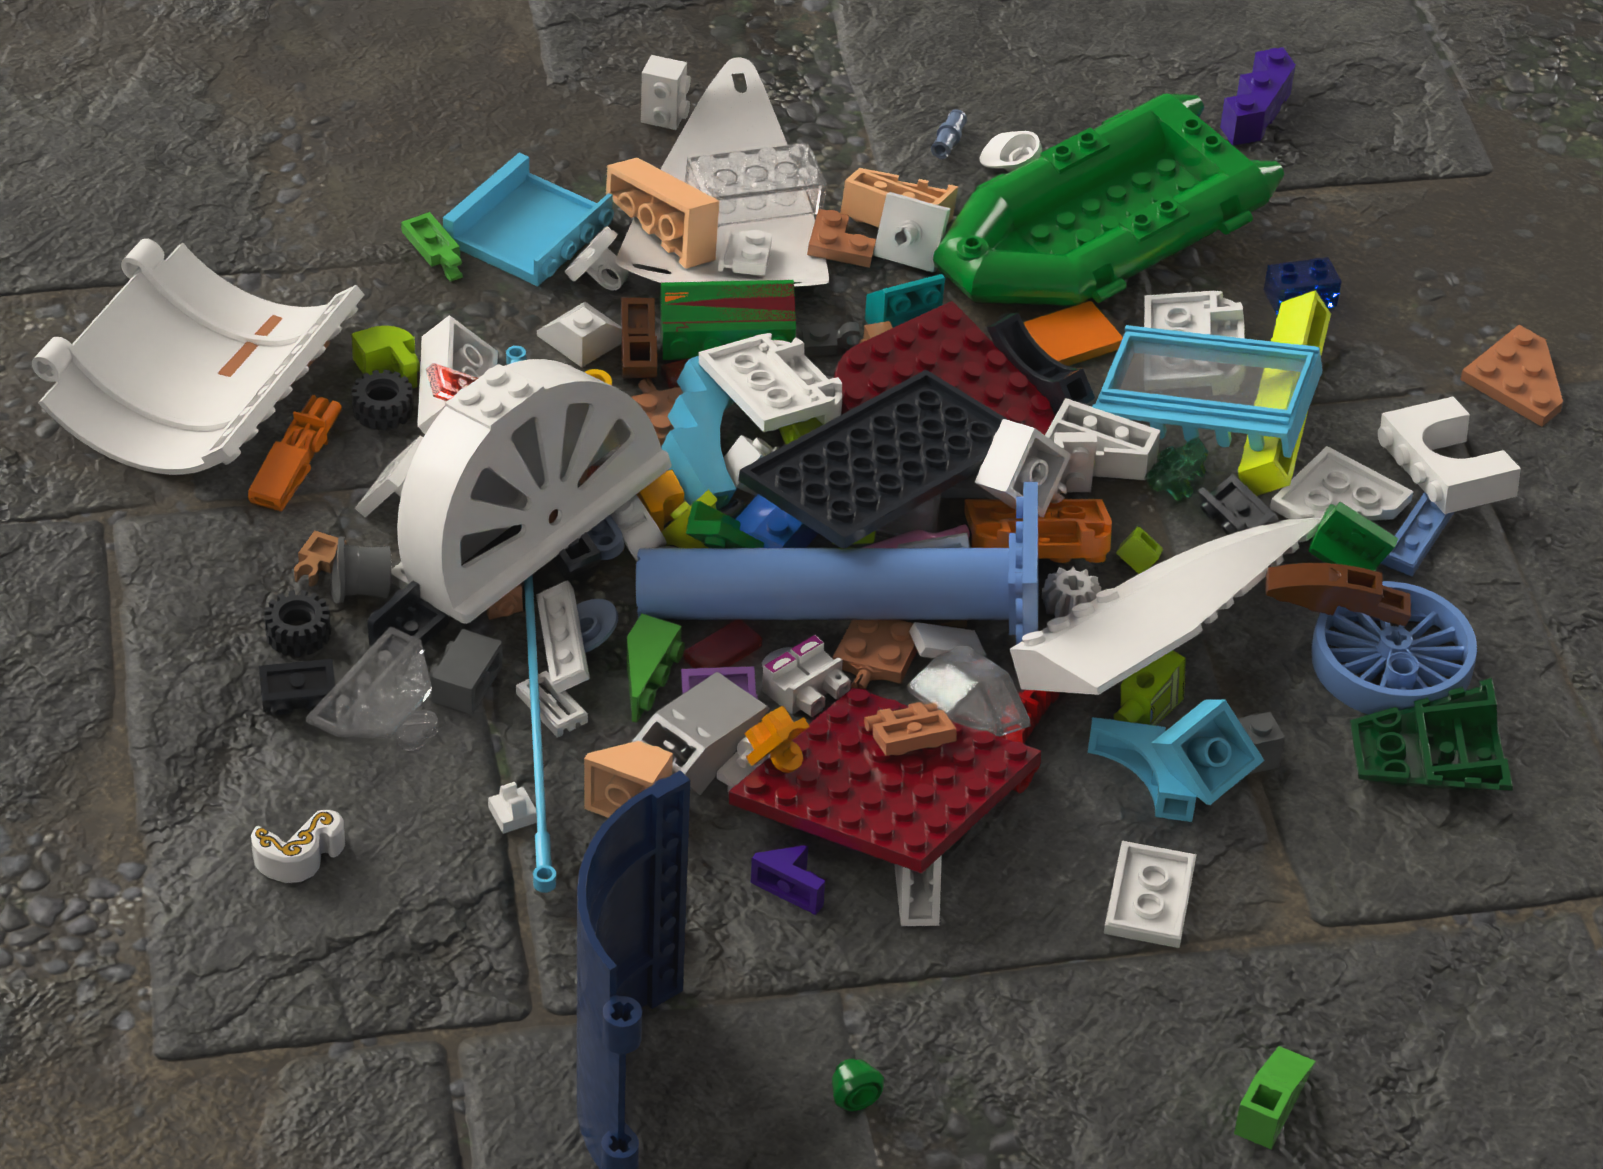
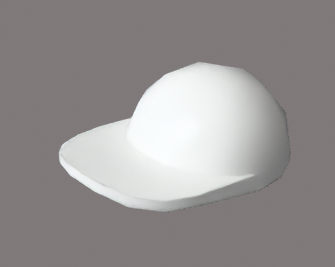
(1011, 150)

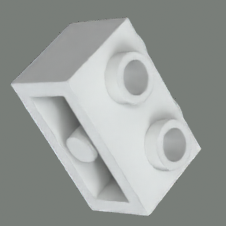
(664, 92)

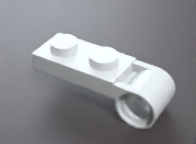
(637, 526)

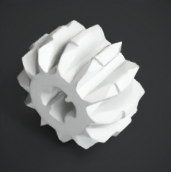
(1067, 590)

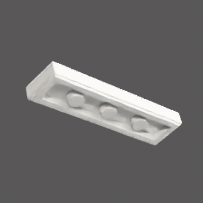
(562, 637)

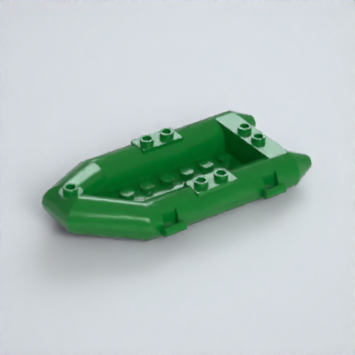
(1103, 208)

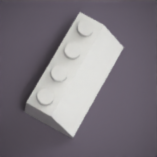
(455, 348)

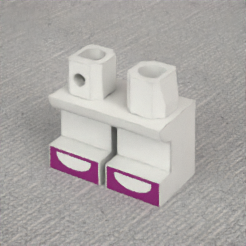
(803, 677)

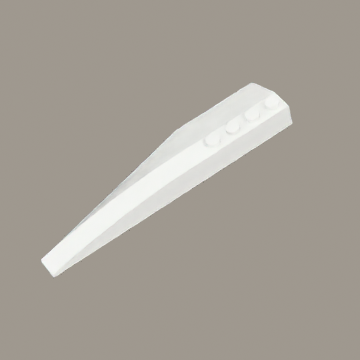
(1152, 611)

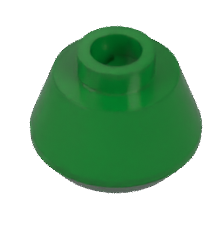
(856, 1085)

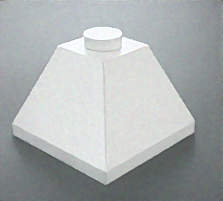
(582, 334)

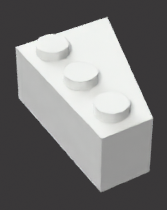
(1123, 446)

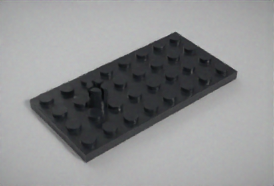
(877, 459)

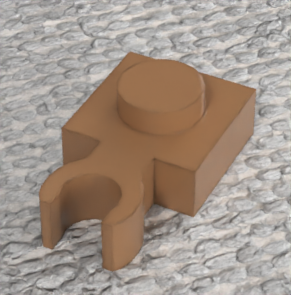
(315, 556)

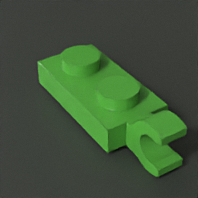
(434, 243)

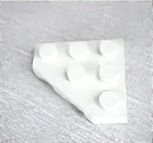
(1338, 479)

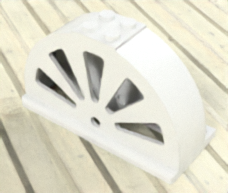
(509, 458)

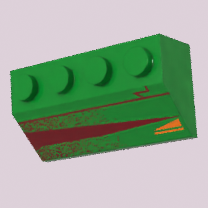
(723, 312)

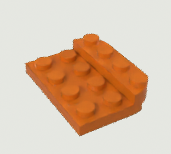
(1065, 532)

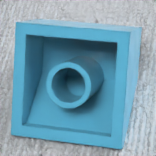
(1208, 750)

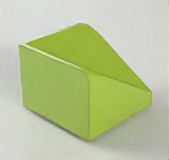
(1139, 550)

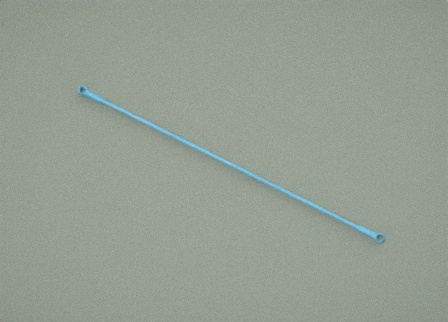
(542, 837)

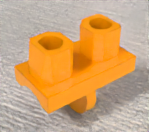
(776, 738)

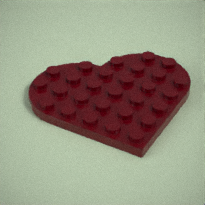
(953, 350)

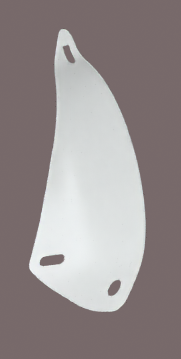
(724, 124)

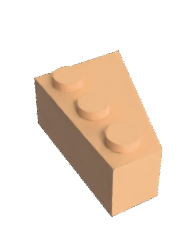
(867, 191)

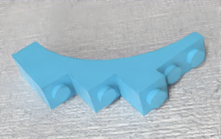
(695, 440)

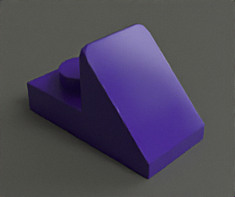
(786, 876)

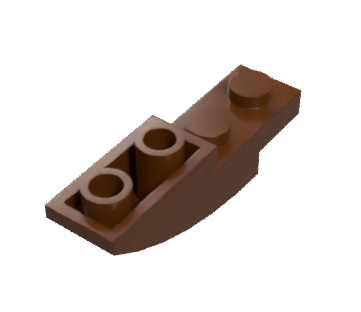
(1328, 585)

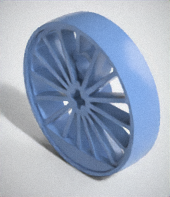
(1395, 651)

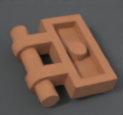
(910, 728)

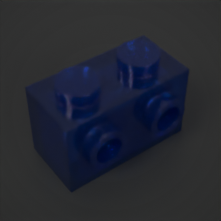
(1300, 277)

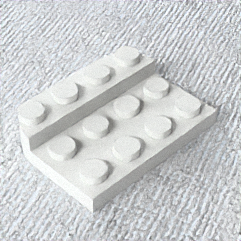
(1195, 313)
(773, 381)

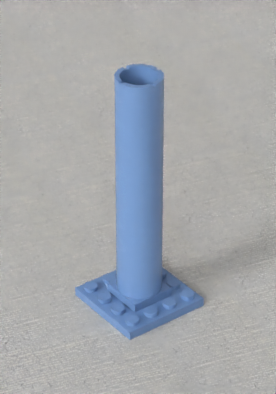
(849, 581)

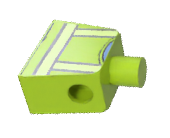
(1153, 691)

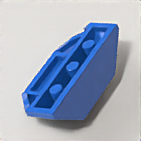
(774, 526)

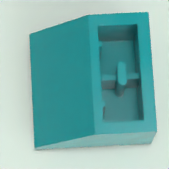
(905, 301)

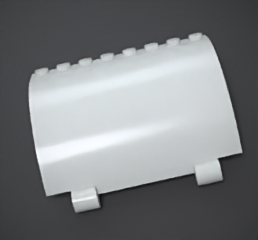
(149, 364)

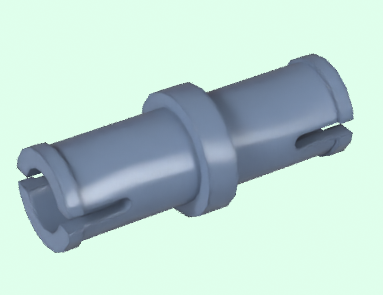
(949, 134)

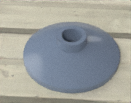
(596, 621)

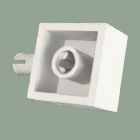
(1023, 456)

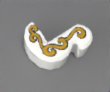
(302, 853)

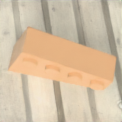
(668, 208)

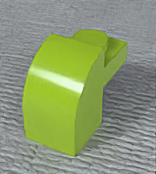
(386, 349)

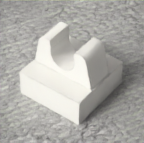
(512, 808)

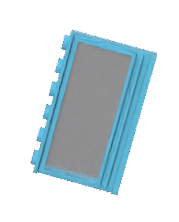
(1212, 385)

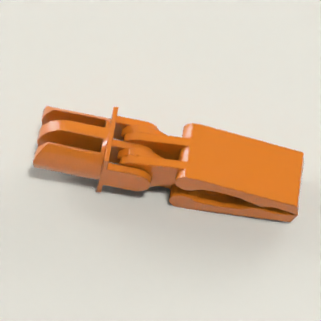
(290, 459)

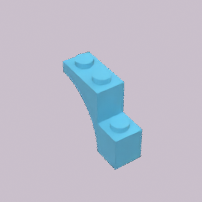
(1132, 747)

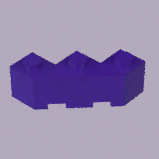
(1258, 97)

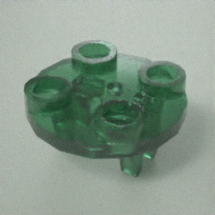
(1177, 467)

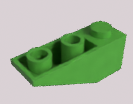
(651, 652)
(1272, 1096)

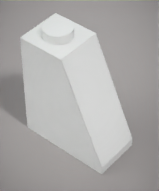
(919, 895)

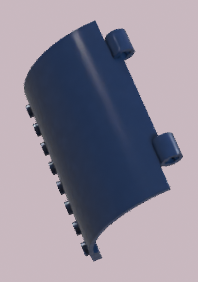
(627, 952)

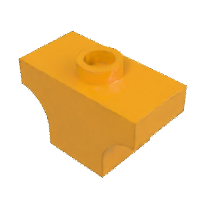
(662, 498)

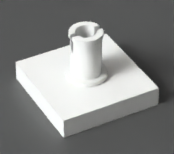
(910, 231)
(389, 481)

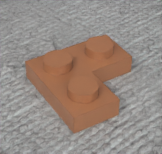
(833, 243)

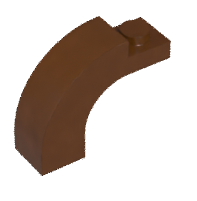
(638, 338)

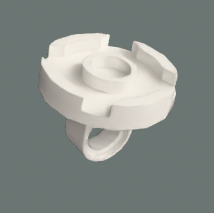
(597, 259)

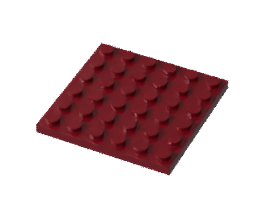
(880, 804)

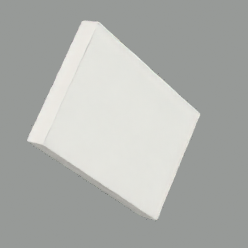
(1150, 894)

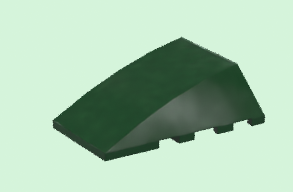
(1435, 743)

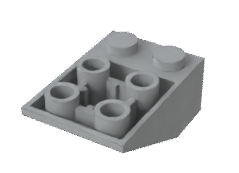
(703, 728)

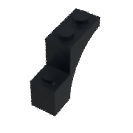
(1048, 375)

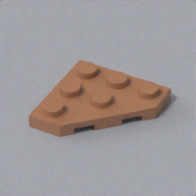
(1518, 375)

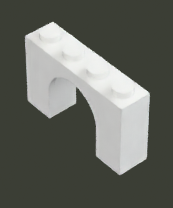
(1449, 482)

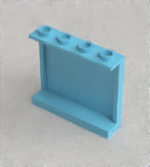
(525, 222)

